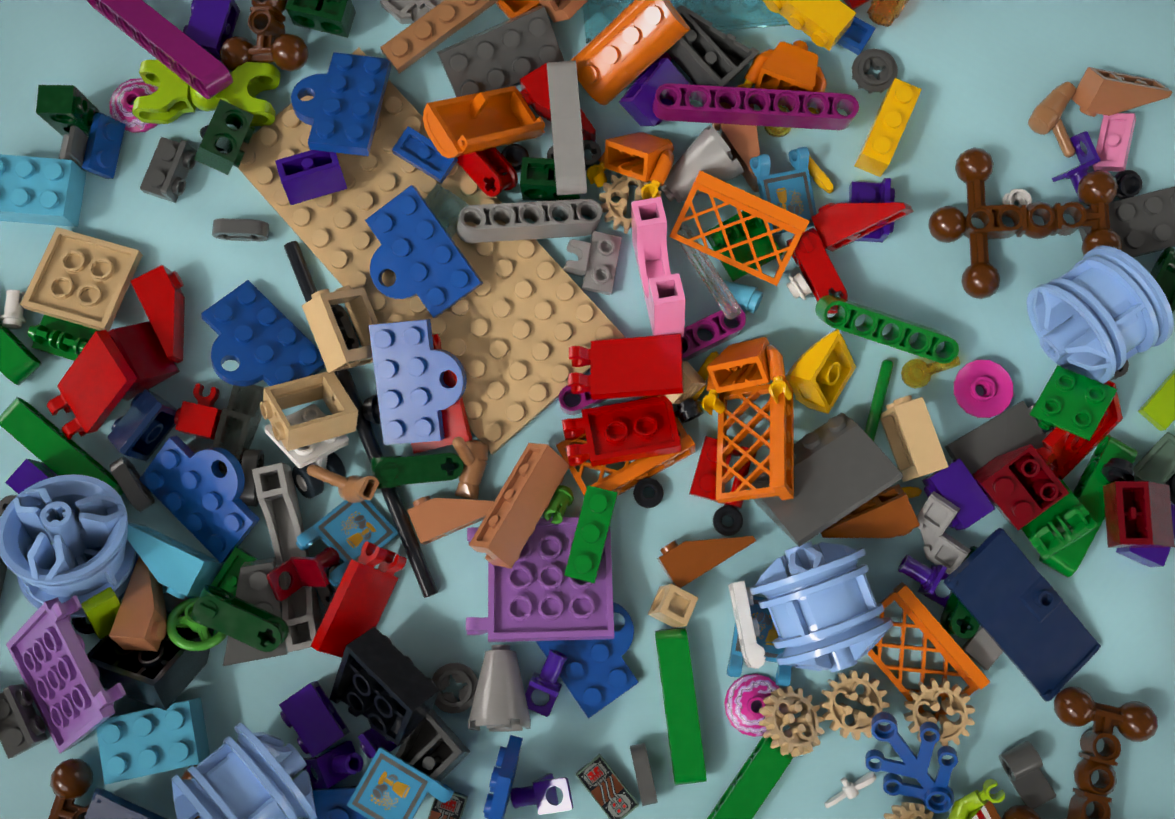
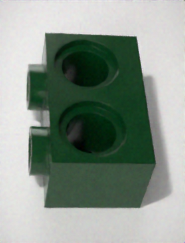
(323, 15)
(65, 107)
(221, 136)
(539, 180)

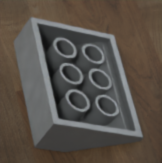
(833, 475)

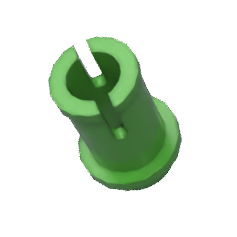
(559, 502)

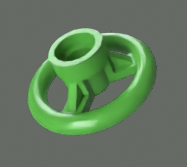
(186, 622)

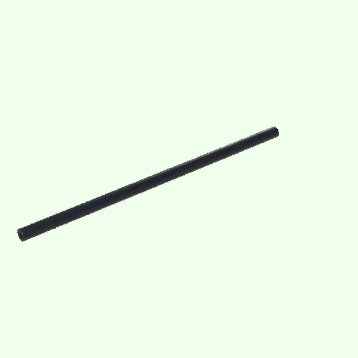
(370, 442)

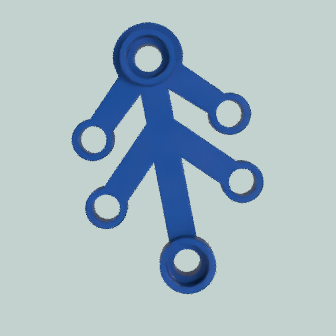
(913, 766)

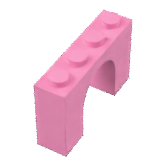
(661, 289)

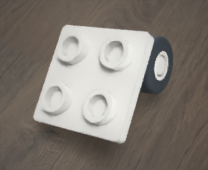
(319, 453)

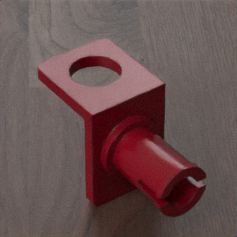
(303, 572)

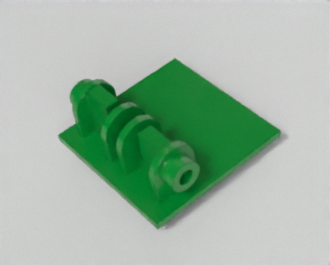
(742, 253)
(60, 337)
(1072, 403)
(1059, 525)

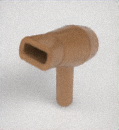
(1048, 116)
(474, 458)
(351, 489)

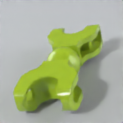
(177, 97)

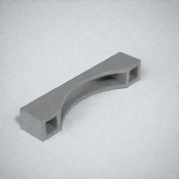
(283, 517)

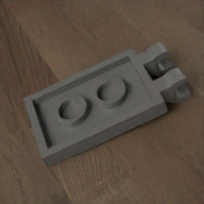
(998, 436)

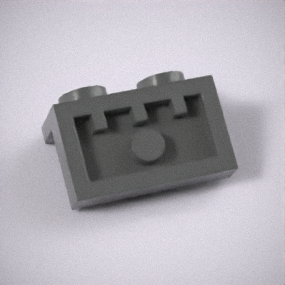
(169, 169)
(19, 722)

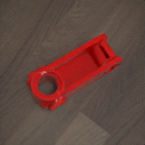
(487, 170)
(817, 267)

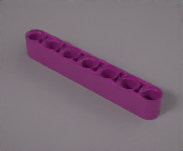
(167, 44)
(766, 99)
(693, 344)

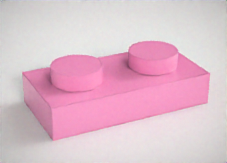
(1115, 142)

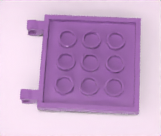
(538, 600)
(61, 675)

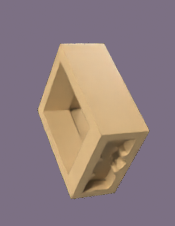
(327, 332)
(302, 391)
(912, 438)

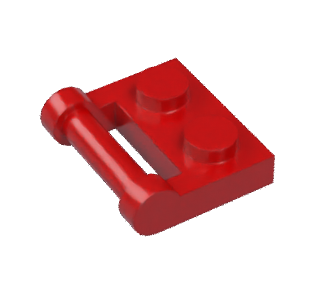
(705, 474)

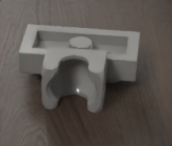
(595, 261)

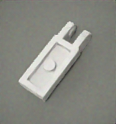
(746, 625)

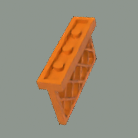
(751, 204)
(781, 446)
(632, 473)
(938, 636)

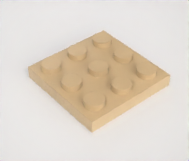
(81, 279)

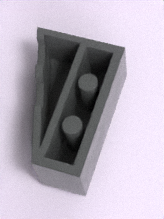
(708, 53)
(256, 590)
(433, 747)

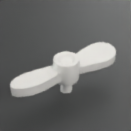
(851, 789)

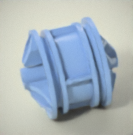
(1100, 314)
(74, 516)
(821, 607)
(246, 782)

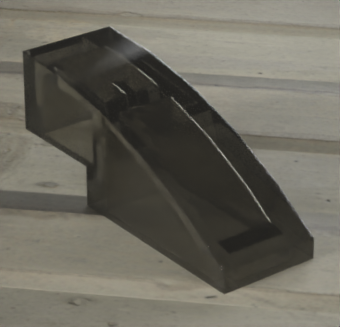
(239, 421)

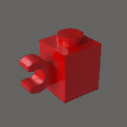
(199, 418)

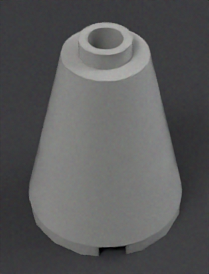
(707, 154)
(499, 694)

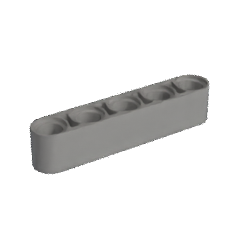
(566, 128)
(518, 229)

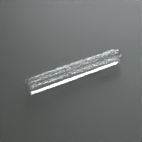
(710, 276)

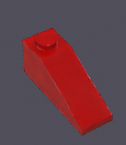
(536, 93)
(848, 222)
(164, 306)

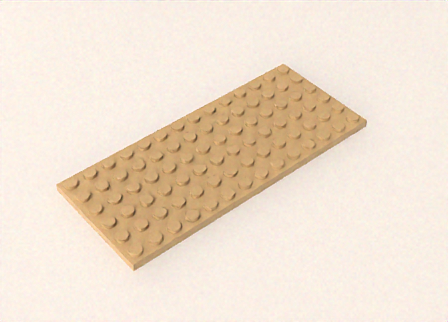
(505, 332)

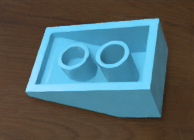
(172, 562)

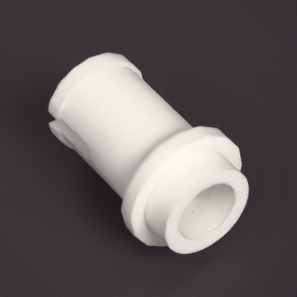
(13, 311)

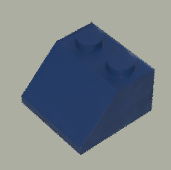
(143, 426)

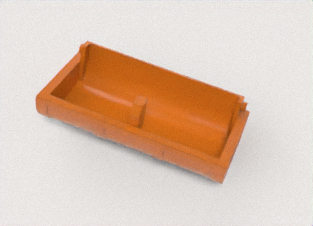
(628, 47)
(480, 121)

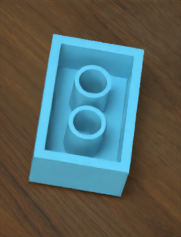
(41, 190)
(152, 741)

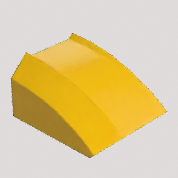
(822, 372)

